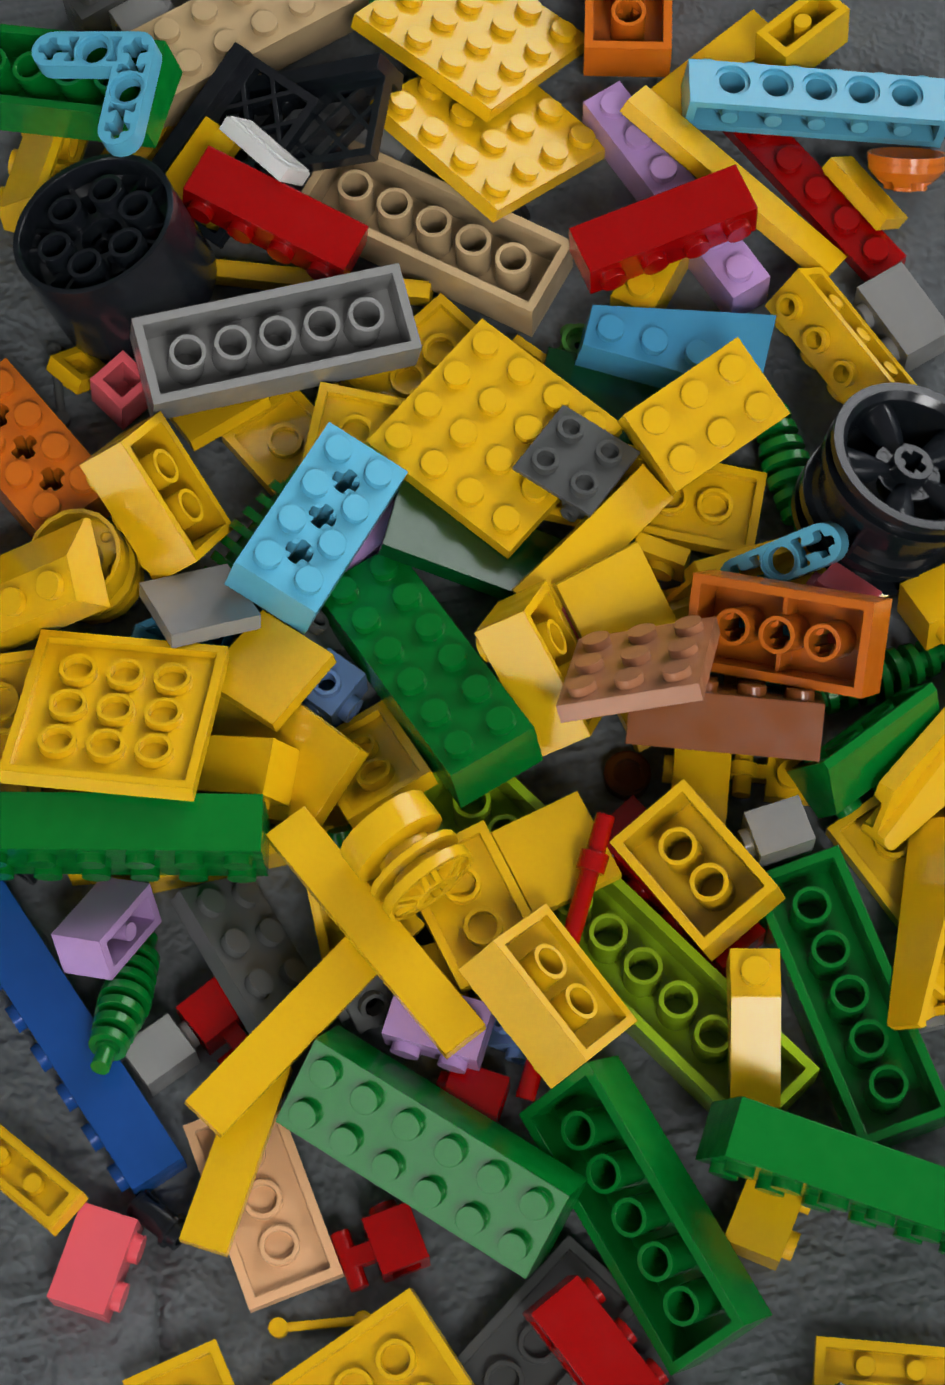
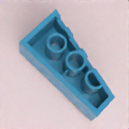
(665, 343)

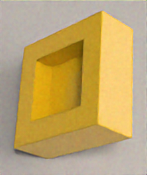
(74, 369)

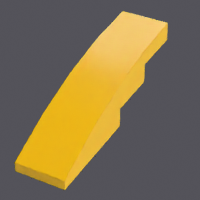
(609, 529)

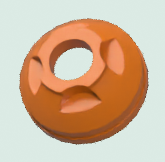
(906, 167)

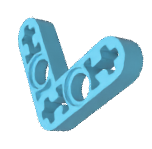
(115, 66)
(818, 560)

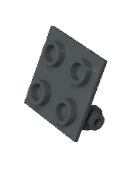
(576, 462)

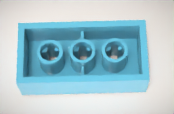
(315, 528)

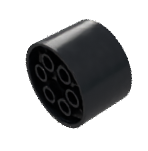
(111, 247)

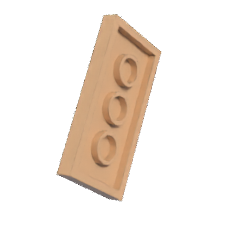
(281, 1234)

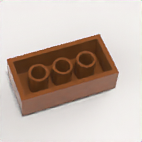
(737, 721)

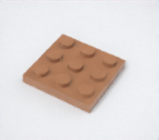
(639, 668)

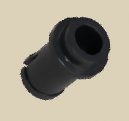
(157, 1219)

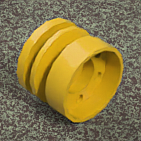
(116, 557)
(406, 854)

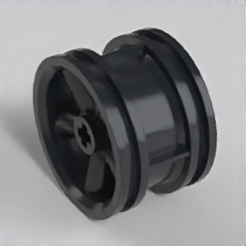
(899, 440)

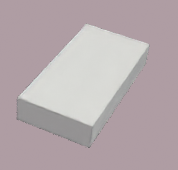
(265, 150)

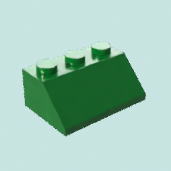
(865, 752)

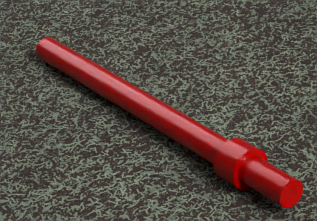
(591, 863)

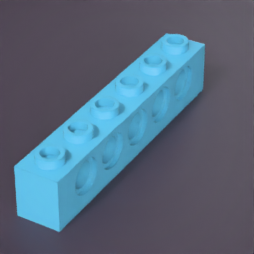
(814, 103)

